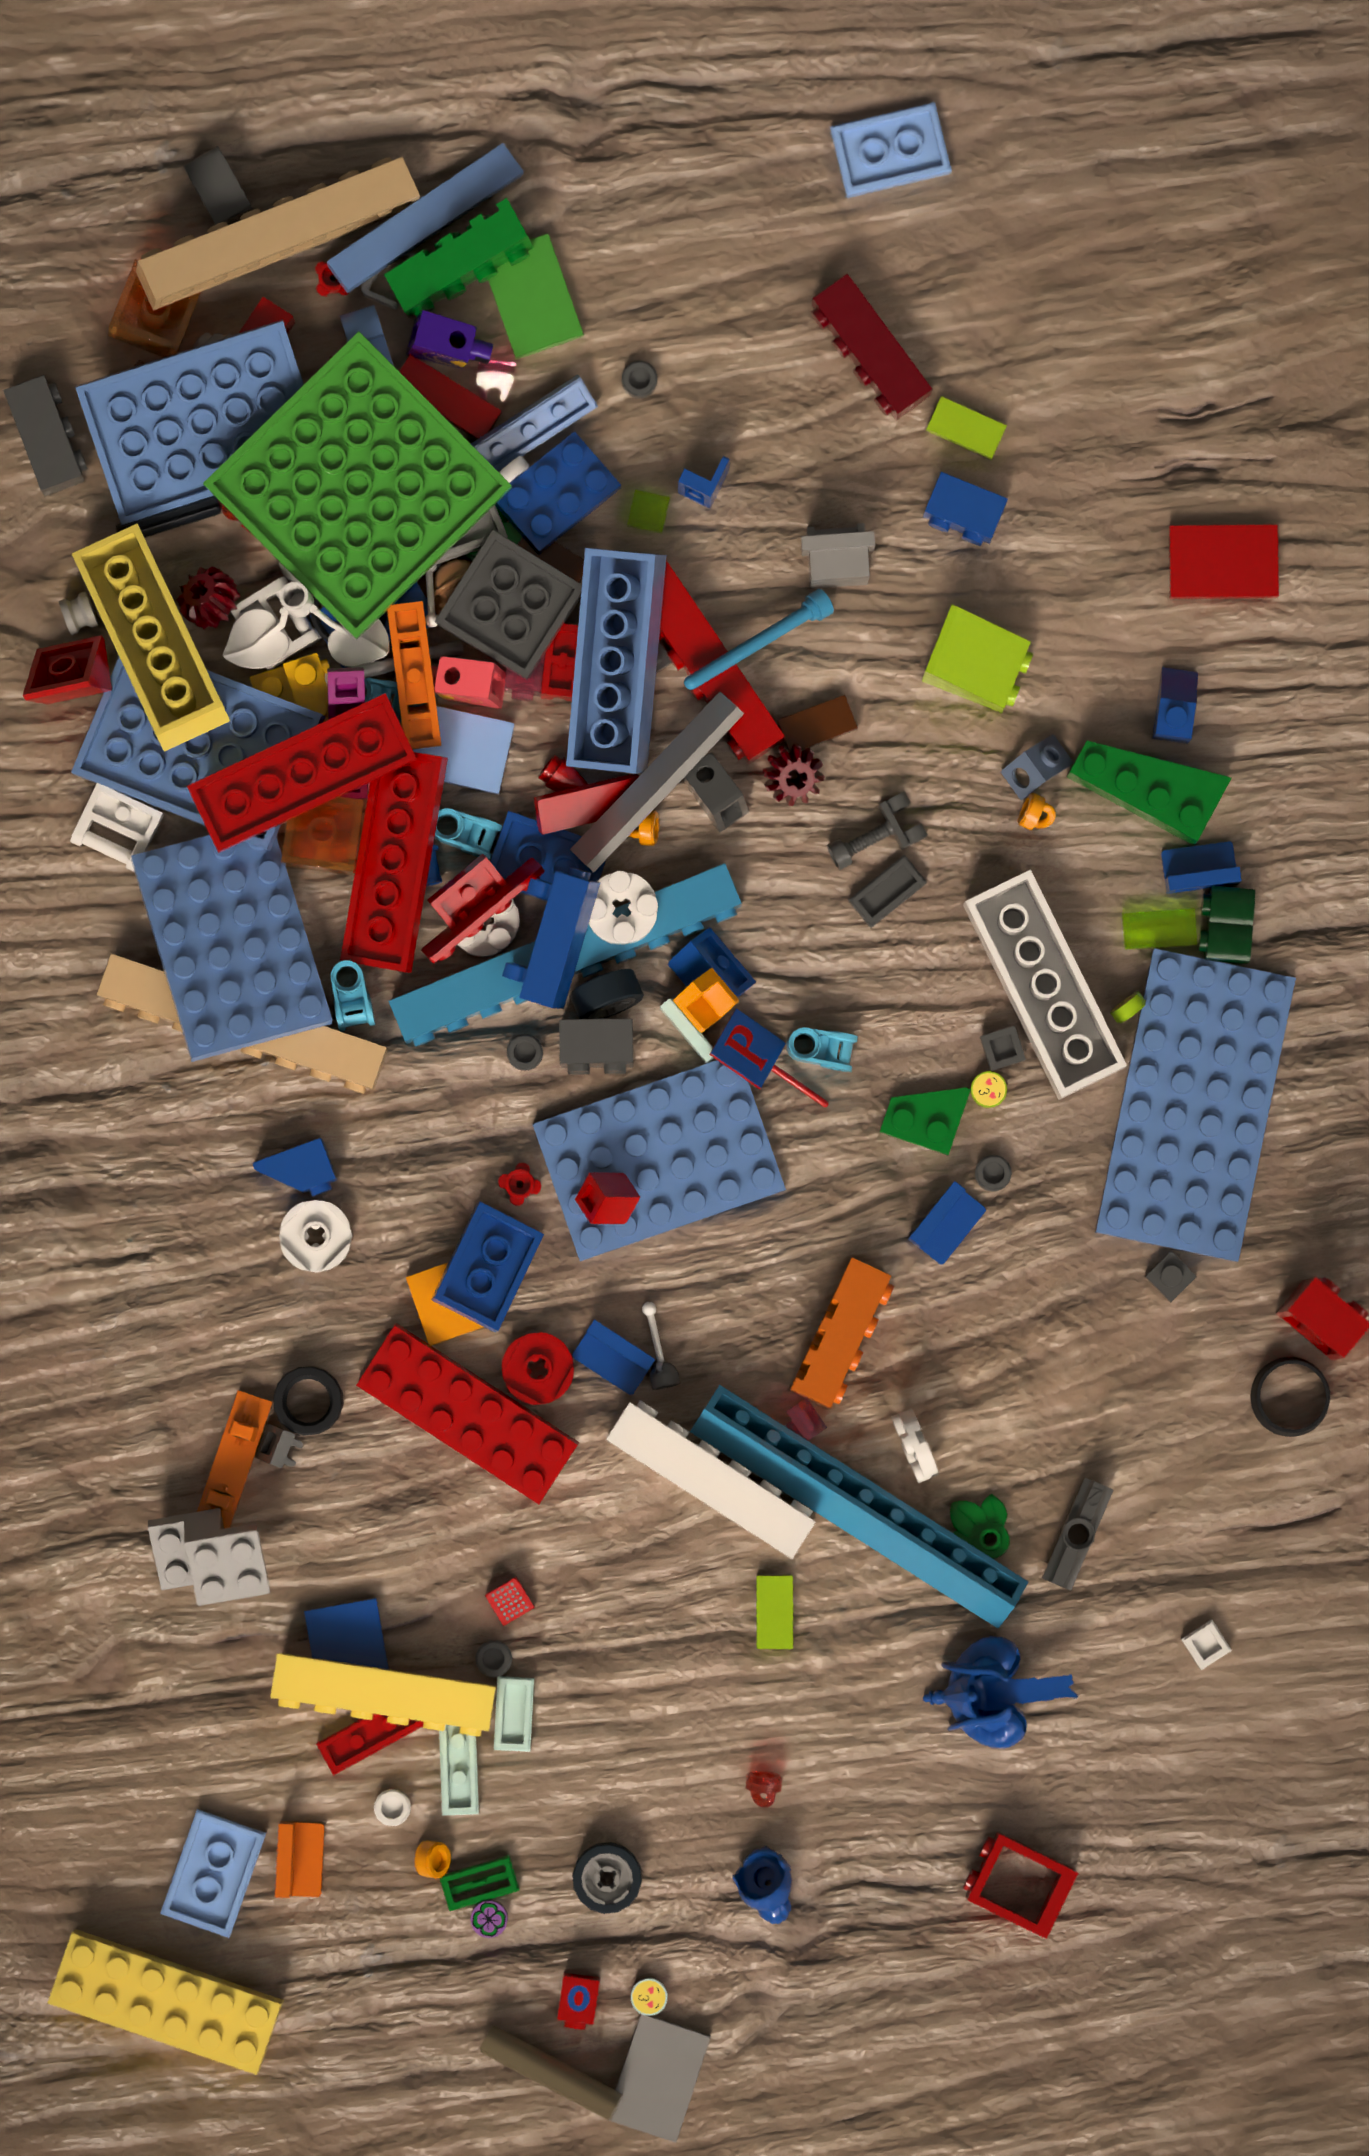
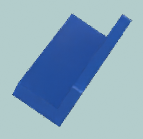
(700, 489)
(1200, 867)
(709, 952)
(947, 1223)
(613, 1357)

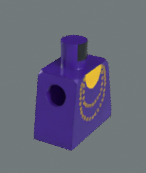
(431, 341)

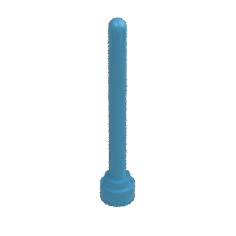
(815, 607)

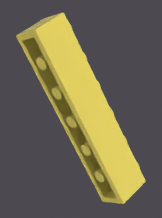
(383, 1692)

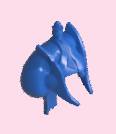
(985, 1694)

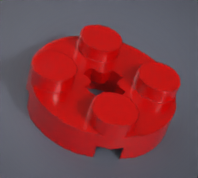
(544, 1388)

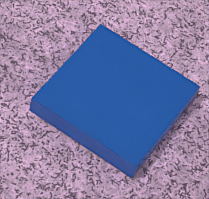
(348, 1633)

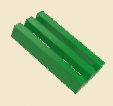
(508, 1874)

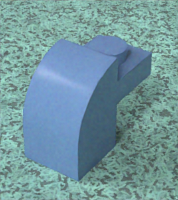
(368, 324)

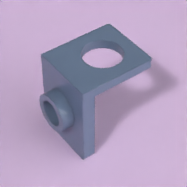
(1040, 763)

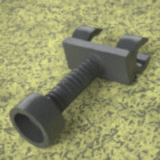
(843, 852)

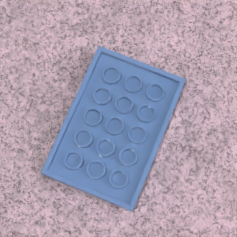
(184, 415)
(128, 758)
(230, 944)
(683, 1143)

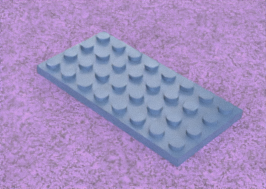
(1195, 1105)

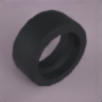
(287, 1382)

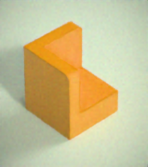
(706, 1000)

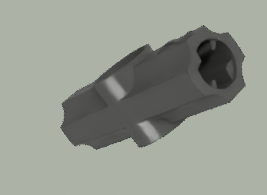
(1088, 1511)

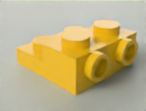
(298, 682)

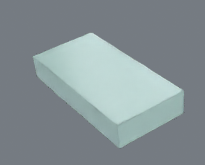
(687, 1030)
(514, 1713)

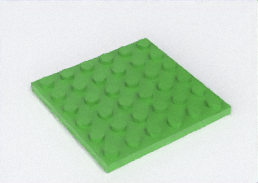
(357, 485)

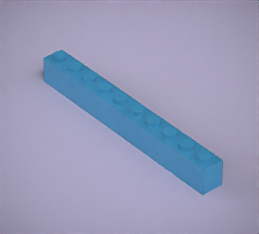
(484, 989)
(859, 1507)

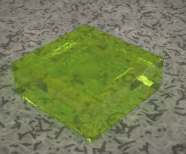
(648, 511)

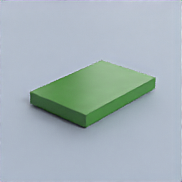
(535, 301)

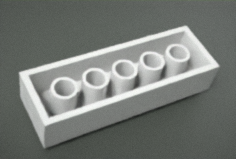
(1044, 984)
(711, 1480)

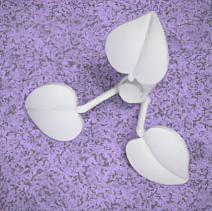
(259, 643)

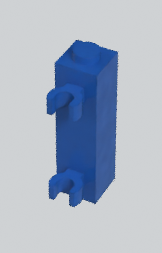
(558, 938)

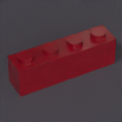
(871, 347)

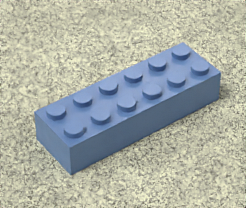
(616, 660)

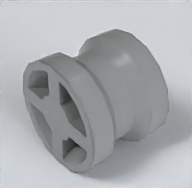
(78, 613)

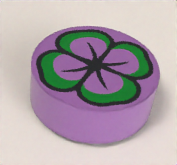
(489, 1919)

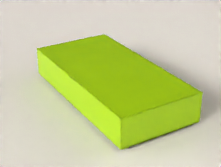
(966, 428)
(774, 1612)

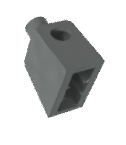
(719, 796)

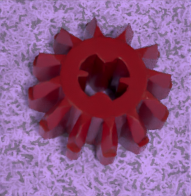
(208, 597)
(807, 772)

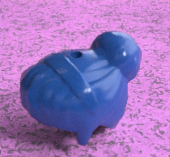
(769, 1900)

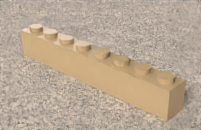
(277, 232)
(319, 1049)

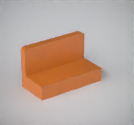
(299, 1859)

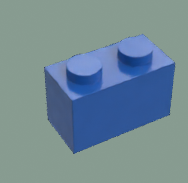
(964, 509)

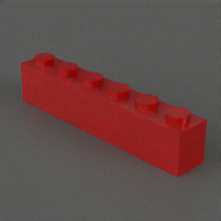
(696, 645)

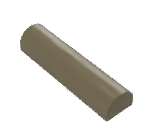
(551, 2073)

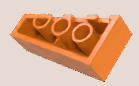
(841, 1332)

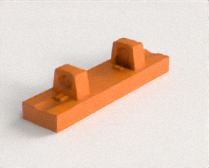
(414, 674)
(235, 1455)

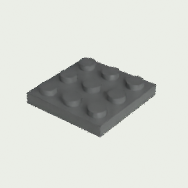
(510, 605)

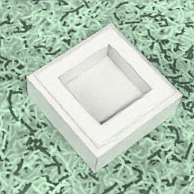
(1206, 1644)

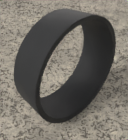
(1256, 1403)

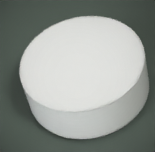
(514, 468)
(392, 1807)

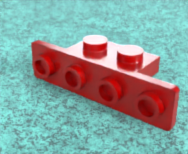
(472, 900)

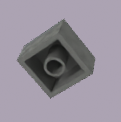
(596, 1045)

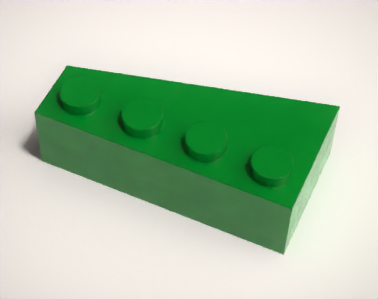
(460, 260)
(1157, 790)

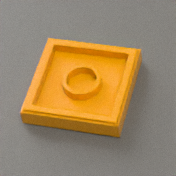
(437, 1321)

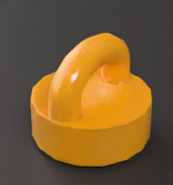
(1032, 810)
(648, 830)
(432, 1859)

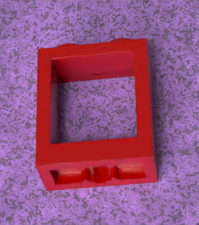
(1054, 1902)

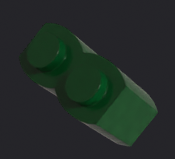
(1228, 924)

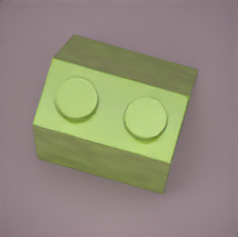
(977, 660)

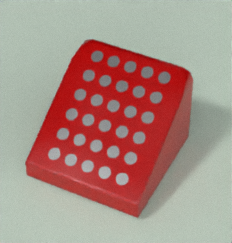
(509, 1601)

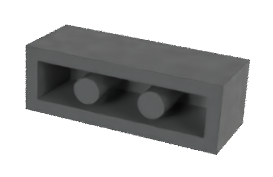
(46, 435)

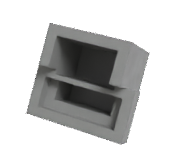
(838, 556)

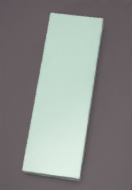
(458, 1772)

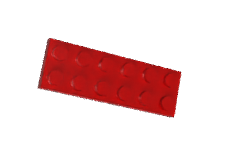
(302, 773)
(394, 865)
(467, 1413)

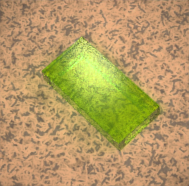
(1159, 929)

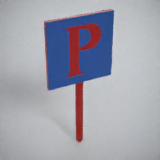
(752, 1053)

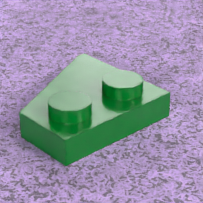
(926, 1118)

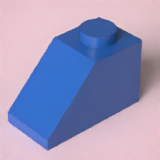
(1175, 706)
(301, 1168)

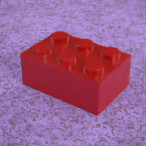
(1325, 1317)

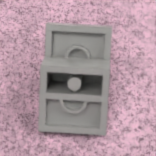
(213, 1559)

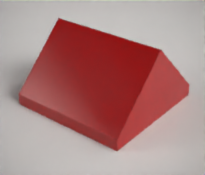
(68, 671)

